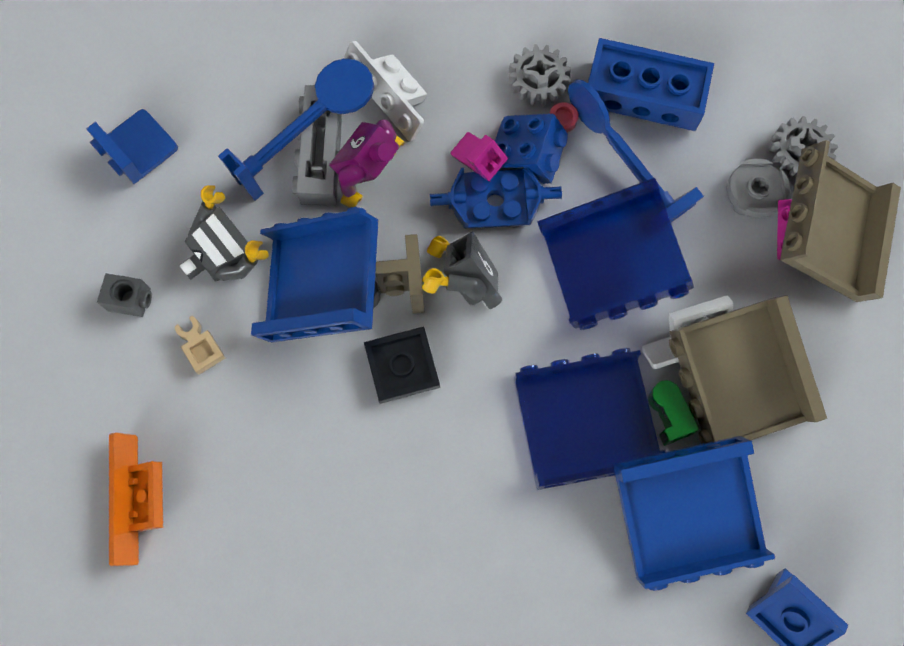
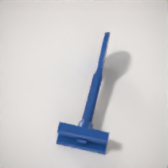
(340, 88)
(596, 117)

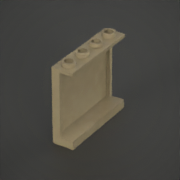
(840, 226)
(747, 372)

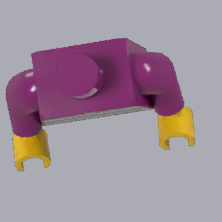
(364, 157)

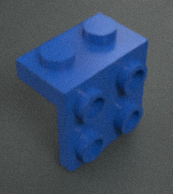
(533, 143)
(134, 145)

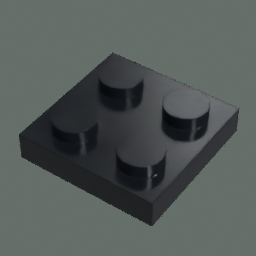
(401, 365)

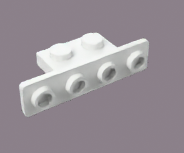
(393, 90)
(659, 352)

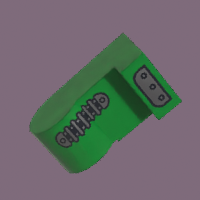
(673, 411)

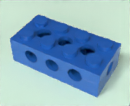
(651, 84)

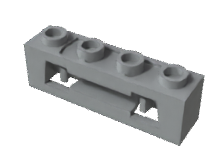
(317, 189)

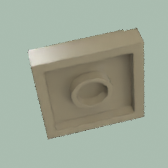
(403, 275)

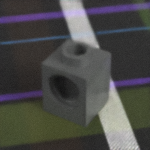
(116, 286)

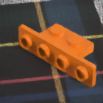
(133, 498)

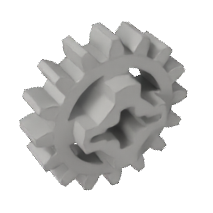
(537, 71)
(806, 134)

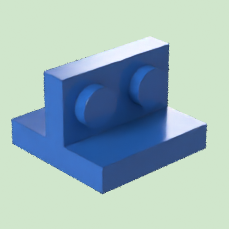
(795, 614)

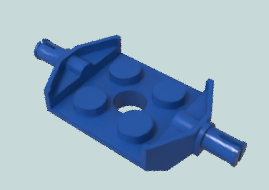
(517, 188)

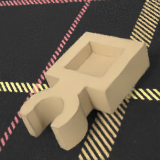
(201, 348)

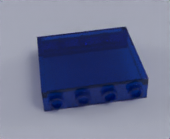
(616, 255)
(584, 417)

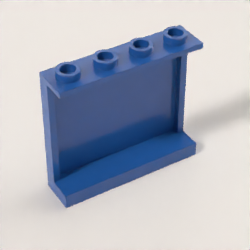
(320, 276)
(691, 513)

